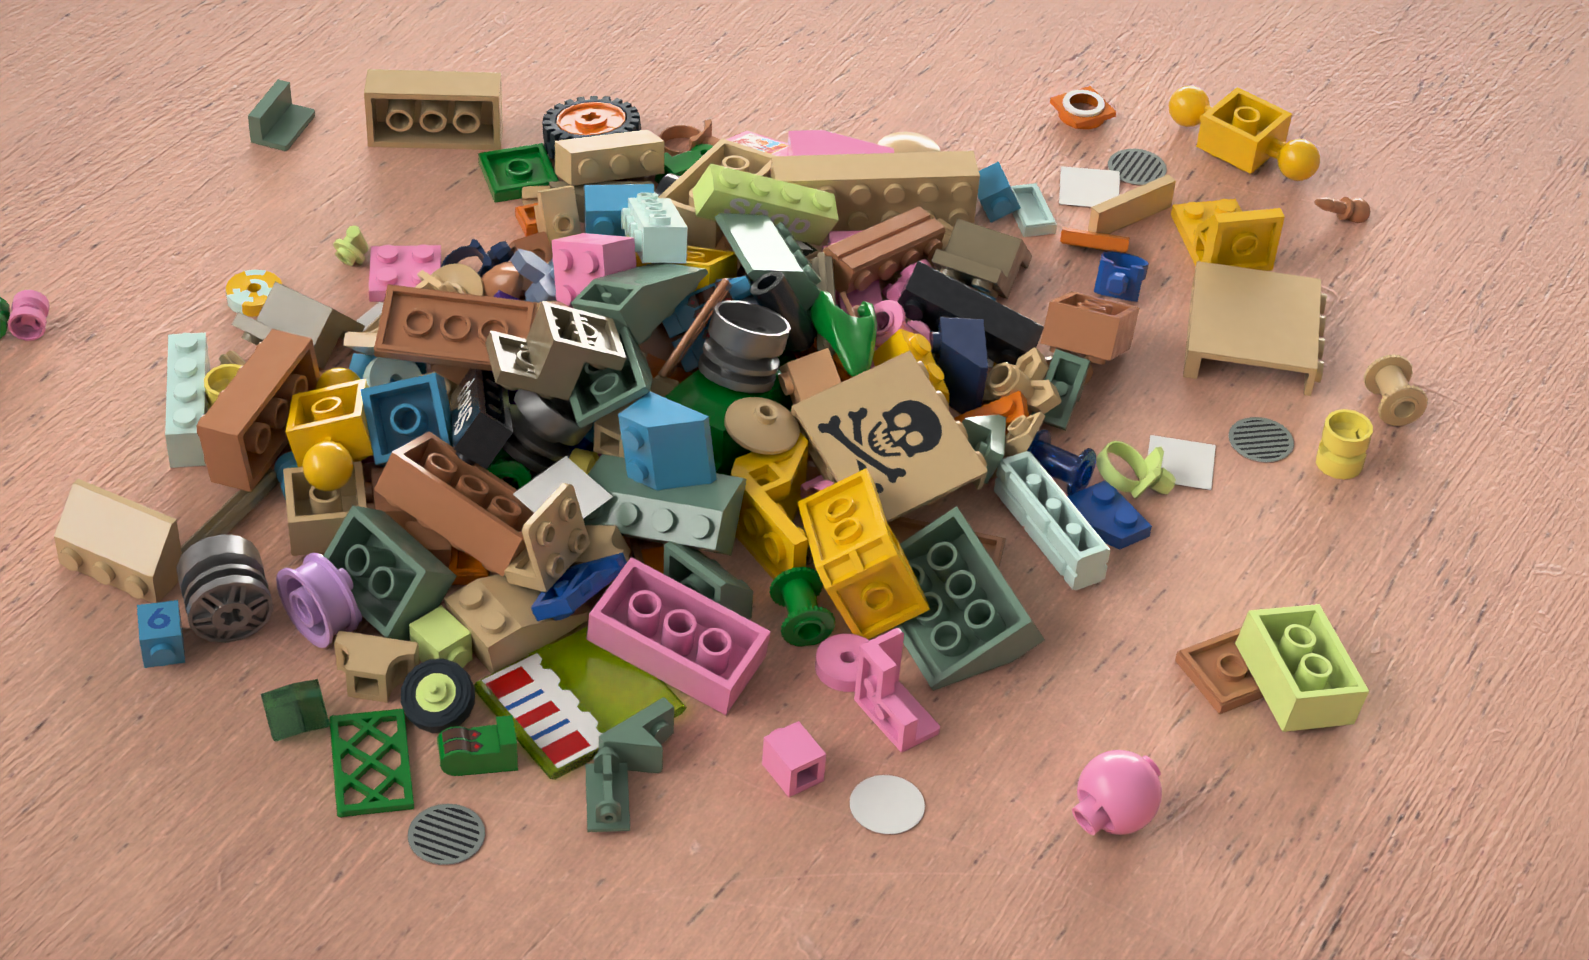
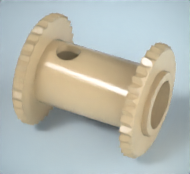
(1400, 401)

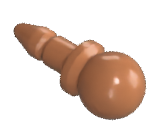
(1354, 209)

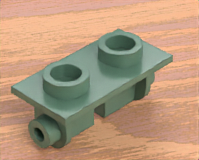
(607, 793)

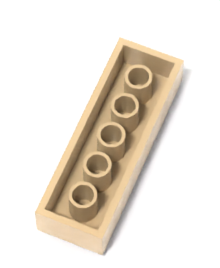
(888, 184)

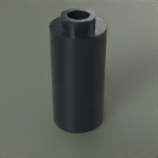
(777, 295)

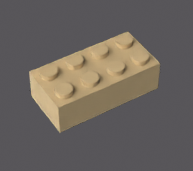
(433, 109)
(702, 231)

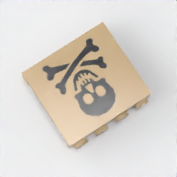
(896, 430)

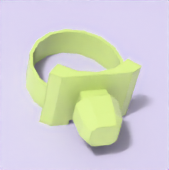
(1147, 470)

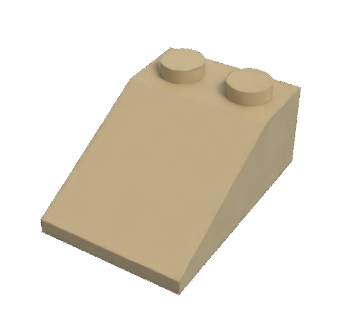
(503, 621)

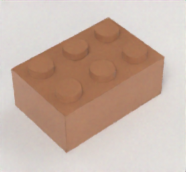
(1089, 326)

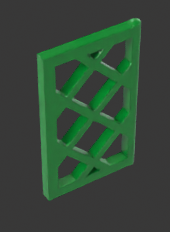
(374, 800)

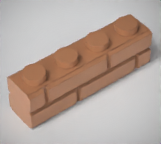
(884, 249)

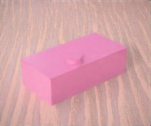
(678, 635)

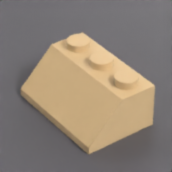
(118, 542)

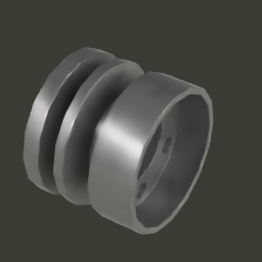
(744, 346)
(542, 430)
(224, 588)

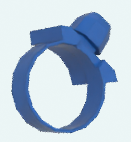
(1120, 275)

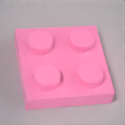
(400, 267)

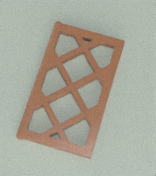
(695, 329)

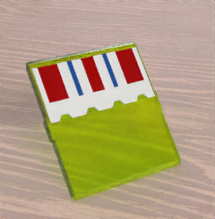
(569, 698)

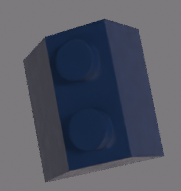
(963, 360)

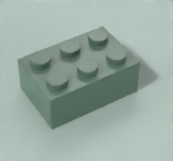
(389, 571)

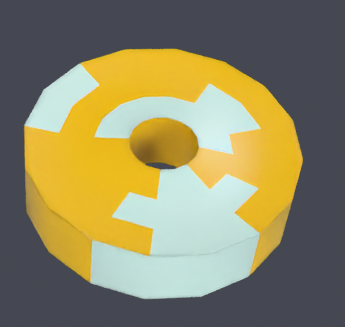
(249, 290)

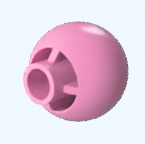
(1118, 793)

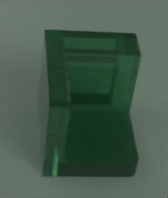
(295, 709)

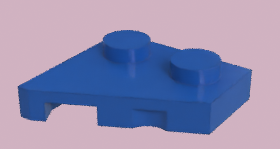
(1111, 515)
(576, 587)

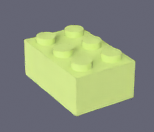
(1301, 667)

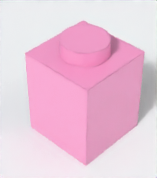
(793, 758)

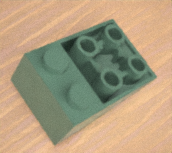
(640, 296)

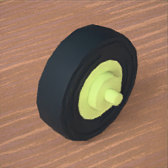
(437, 695)

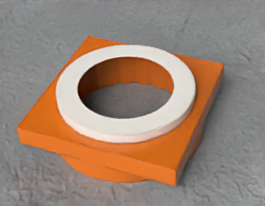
(1079, 118)

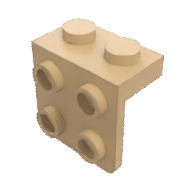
(552, 540)

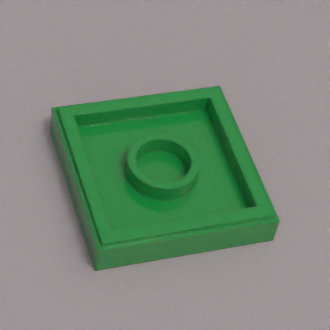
(514, 168)

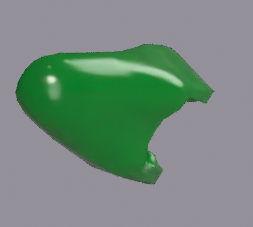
(848, 335)

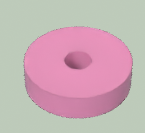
(831, 660)

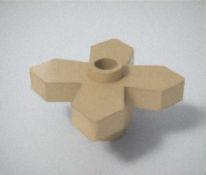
(1024, 377)

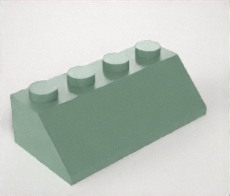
(768, 248)
(690, 515)

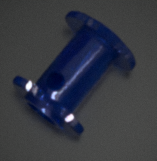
(1062, 464)

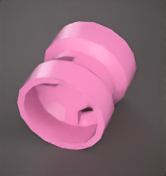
(28, 315)

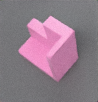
(886, 698)

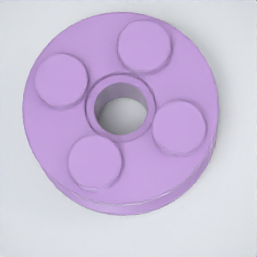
(318, 599)

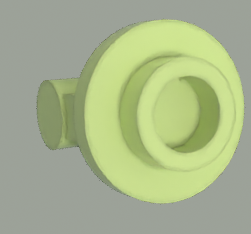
(351, 247)

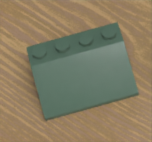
(972, 612)

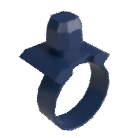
(498, 254)

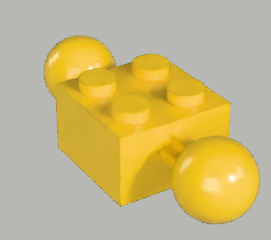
(1244, 131)
(329, 429)

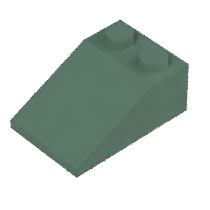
(608, 389)

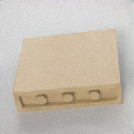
(1256, 320)

